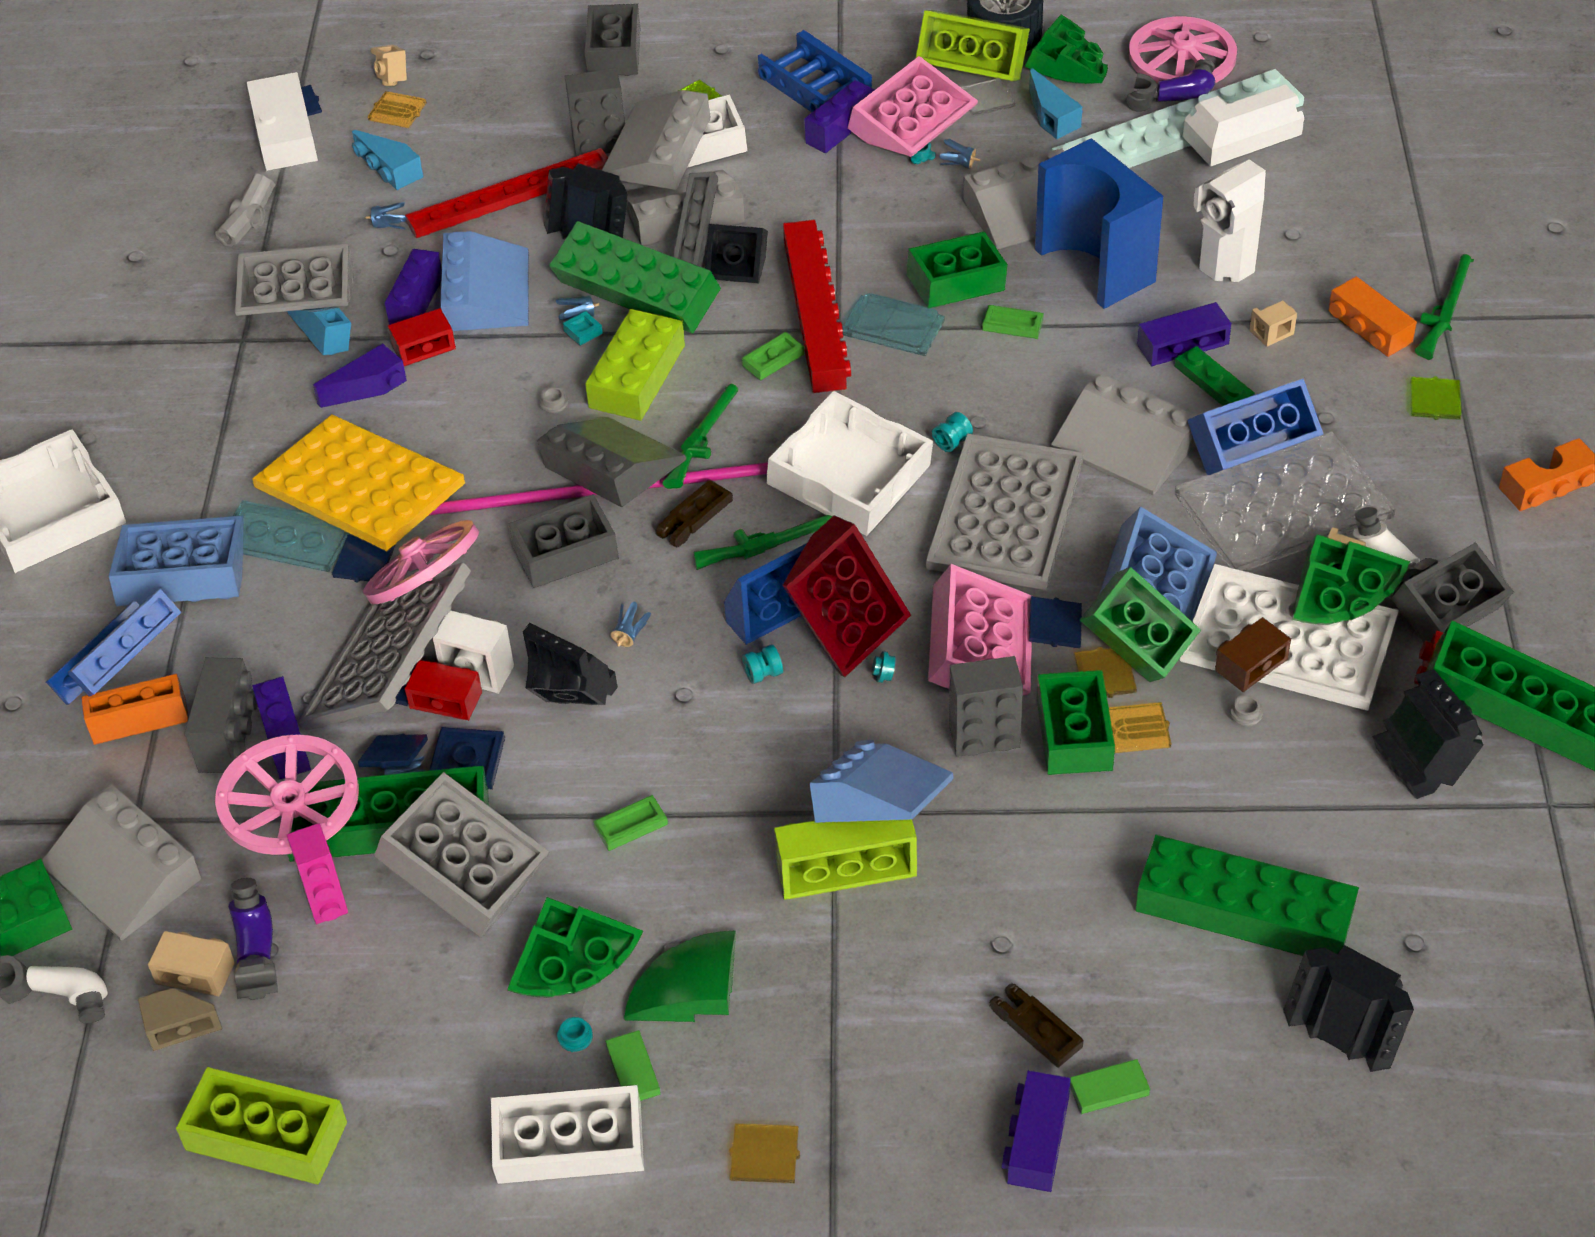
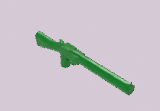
(1442, 323)
(692, 445)
(756, 546)

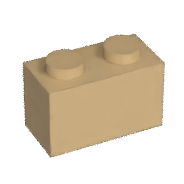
(191, 963)

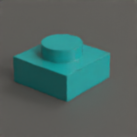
(582, 328)

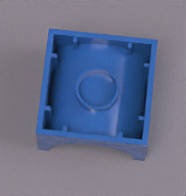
(1102, 209)

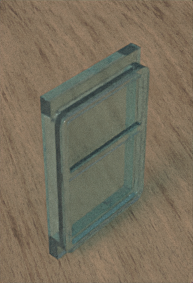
(893, 323)

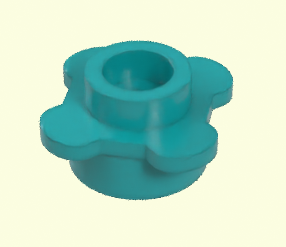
(923, 155)

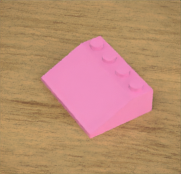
(910, 109)
(977, 622)

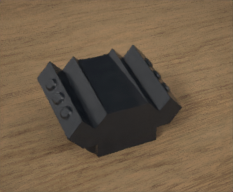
(585, 197)
(565, 671)
(1429, 736)
(1350, 1004)

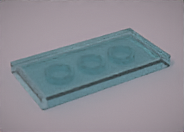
(289, 536)

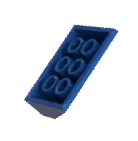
(760, 601)

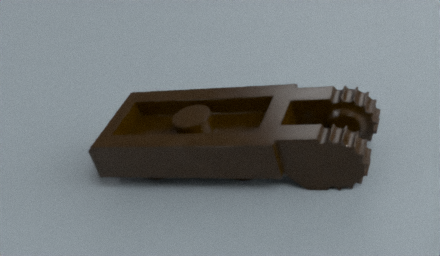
(694, 512)
(1038, 1025)

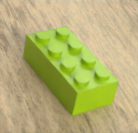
(972, 45)
(635, 364)
(843, 855)
(262, 1125)

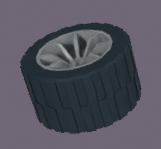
(1012, 12)

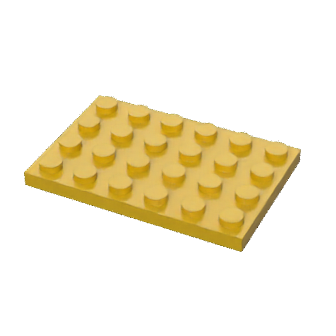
(359, 482)

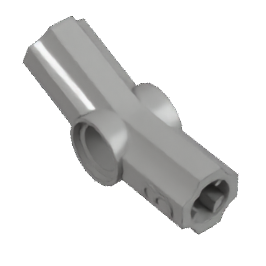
(246, 212)

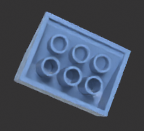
(484, 282)
(181, 558)
(1164, 558)
(876, 785)

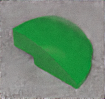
(1068, 55)
(1344, 581)
(571, 951)
(686, 981)

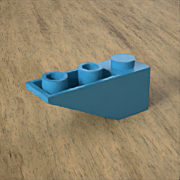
(1054, 108)
(390, 158)
(325, 328)

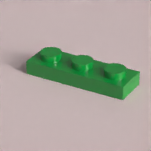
(1211, 377)

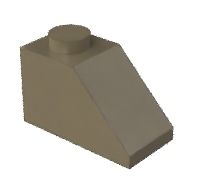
(176, 1017)

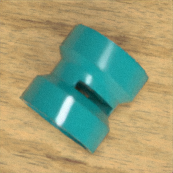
(950, 433)
(762, 664)

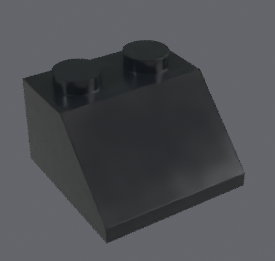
(736, 252)

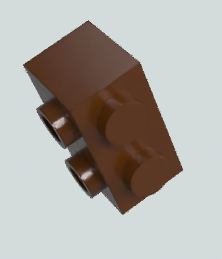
(1252, 654)

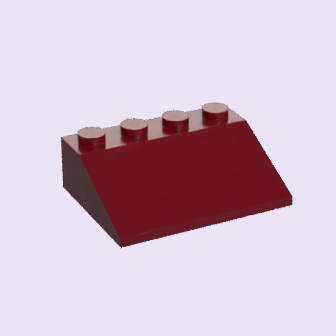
(844, 594)

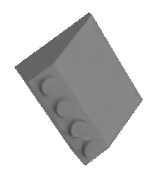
(660, 139)
(1006, 199)
(658, 210)
(294, 279)
(1127, 433)
(460, 854)
(120, 863)

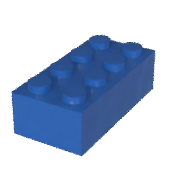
(1255, 426)

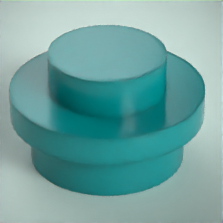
(883, 667)
(574, 1034)

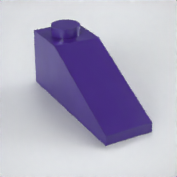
(362, 378)

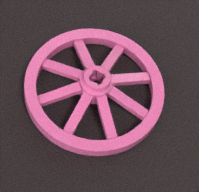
(1181, 46)
(415, 555)
(287, 797)

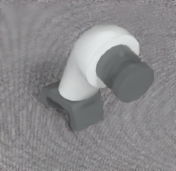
(1378, 537)
(78, 984)

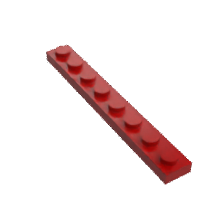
(493, 197)

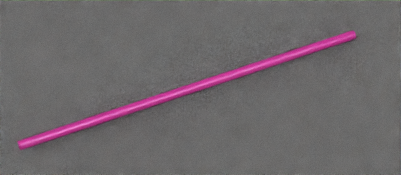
(579, 491)

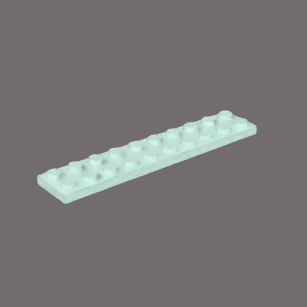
(1162, 130)

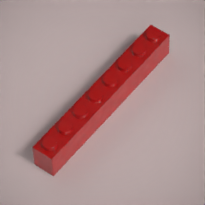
(815, 307)

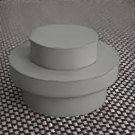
(553, 400)
(1246, 710)

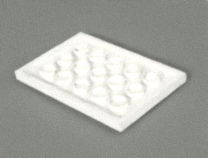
(1323, 661)

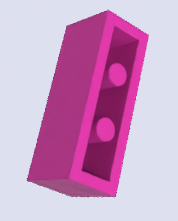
(317, 873)

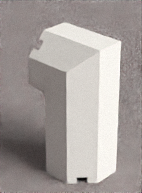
(1233, 129)
(1231, 221)

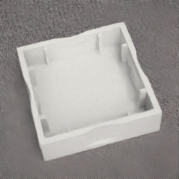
(849, 462)
(53, 501)

